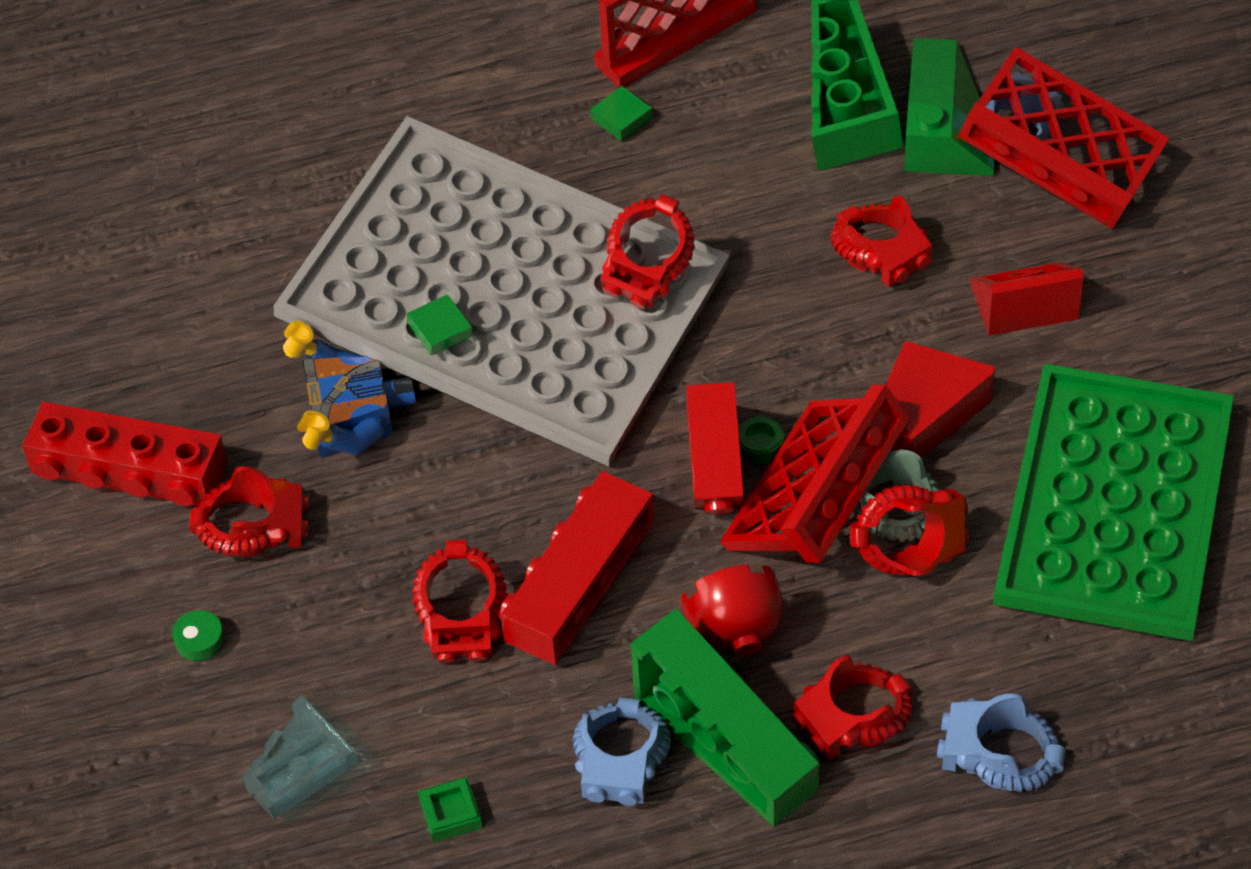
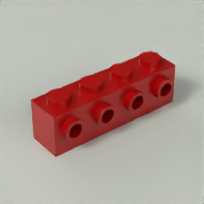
(124, 454)
(577, 567)

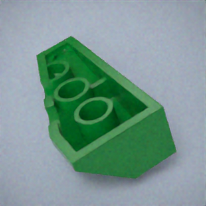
(937, 108)

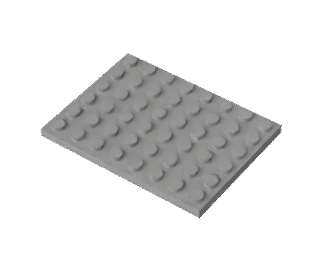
(524, 273)

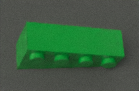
(850, 92)
(721, 718)

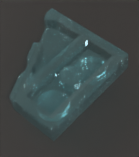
(298, 761)

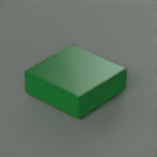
(621, 113)
(439, 324)
(450, 809)

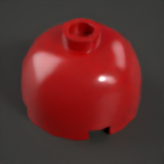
(735, 609)

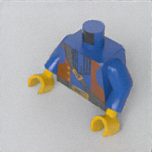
(344, 395)

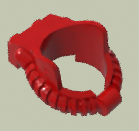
(893, 257)
(642, 283)
(942, 537)
(249, 538)
(459, 638)
(832, 727)

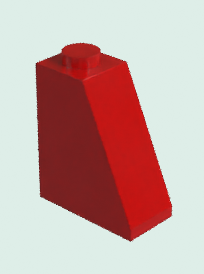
(937, 394)
(714, 447)

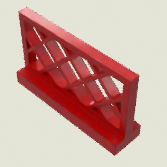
(660, 38)
(1047, 160)
(831, 488)

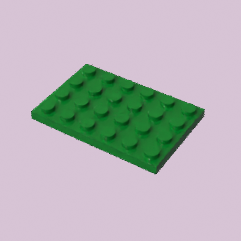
(1115, 502)

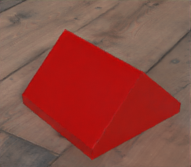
(1028, 297)

